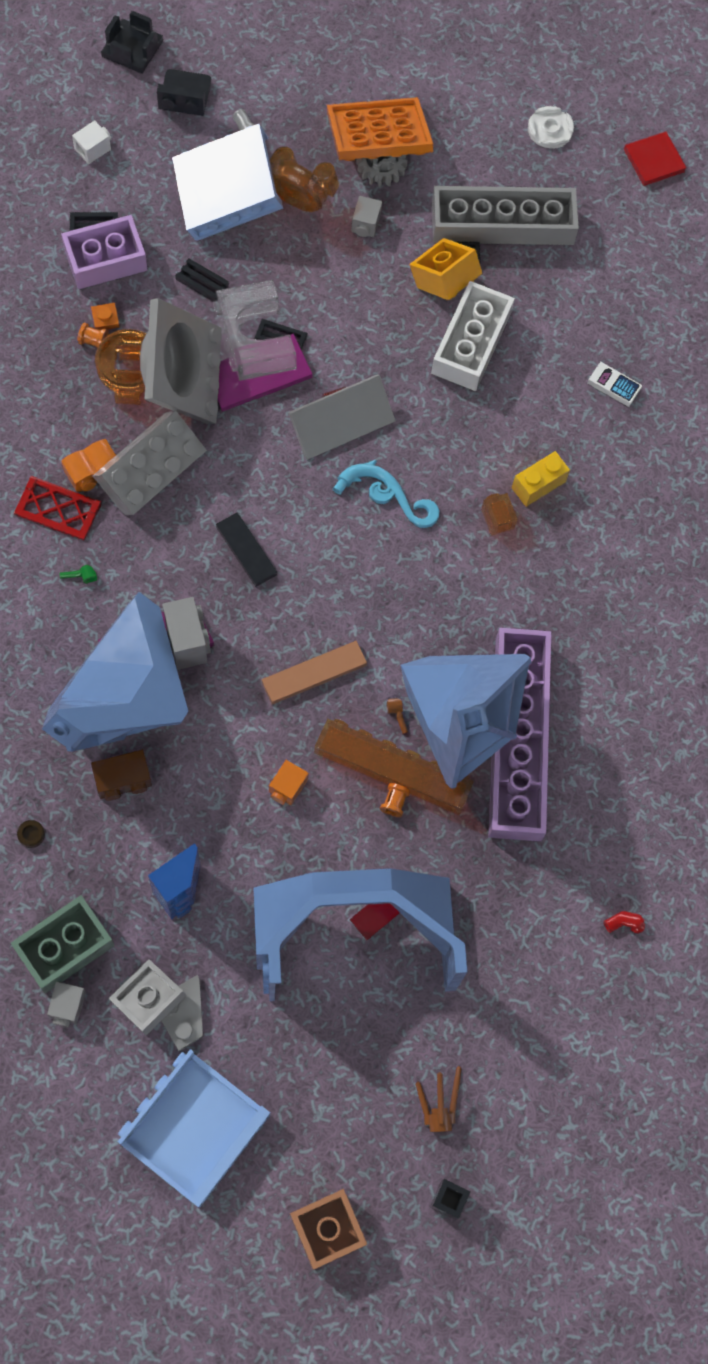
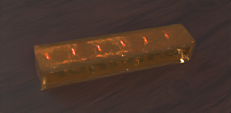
(390, 765)

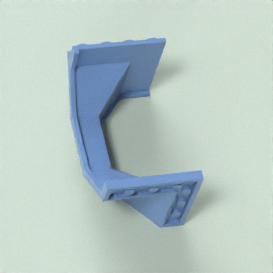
(418, 896)

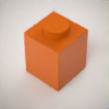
(288, 783)

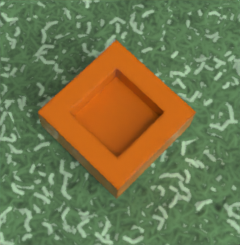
(105, 316)

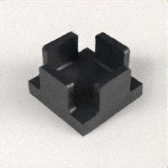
(131, 42)

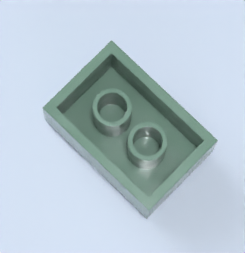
(62, 944)

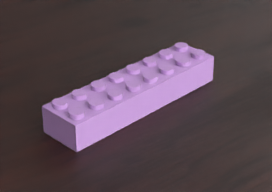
(521, 765)

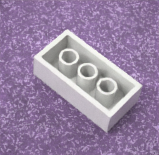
(472, 335)

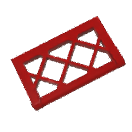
(62, 526)

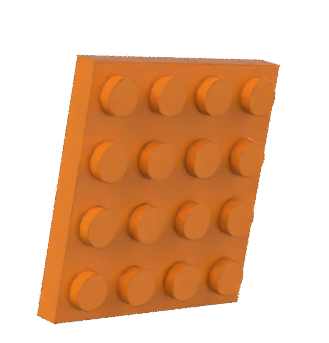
(379, 129)

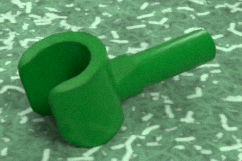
(86, 572)

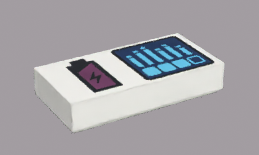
(614, 384)

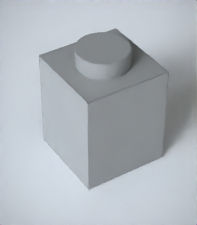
(366, 216)
(66, 1004)

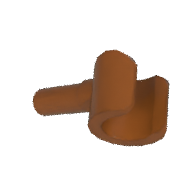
(395, 706)

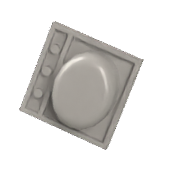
(181, 362)

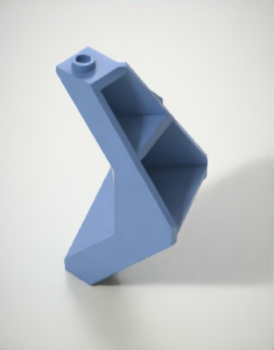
(122, 684)
(466, 706)

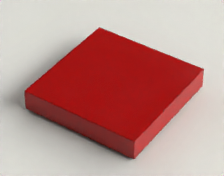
(654, 158)

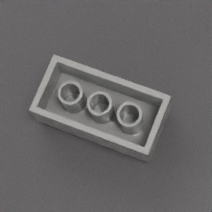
(149, 463)

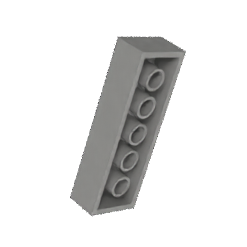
(505, 215)

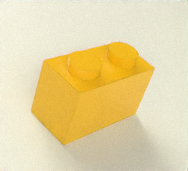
(540, 478)

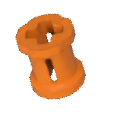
(91, 335)
(395, 800)

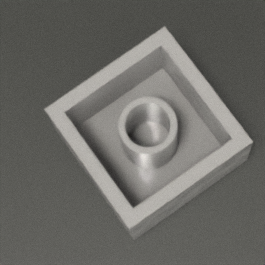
(186, 632)

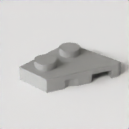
(185, 1020)

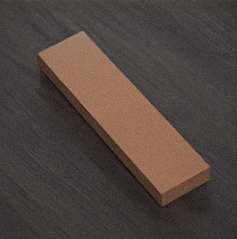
(314, 672)

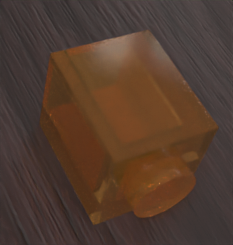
(499, 513)

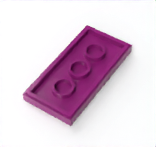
(235, 392)

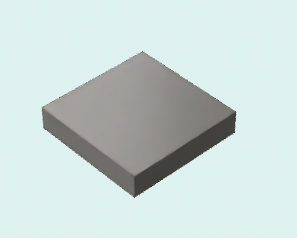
(147, 997)

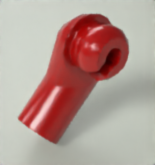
(627, 919)

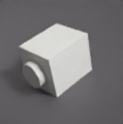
(92, 142)

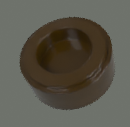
(31, 834)

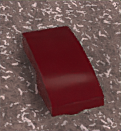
(373, 918)

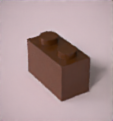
(121, 775)

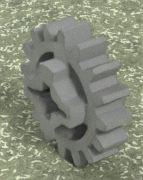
(383, 169)

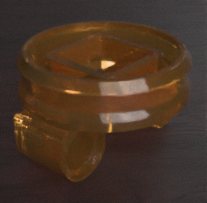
(299, 185)
(125, 383)

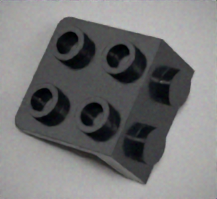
(184, 92)

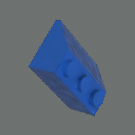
(177, 882)

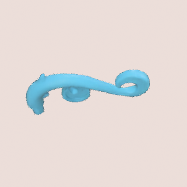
(380, 496)

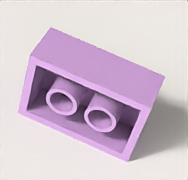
(104, 252)

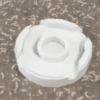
(544, 130)

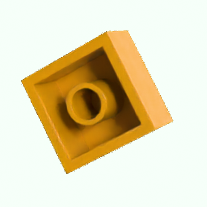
(446, 268)

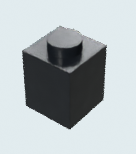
(450, 1199)

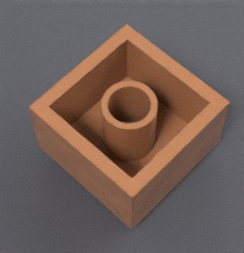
(328, 1229)

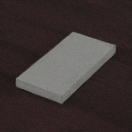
(341, 416)

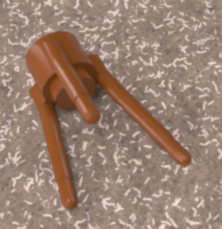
(440, 1119)

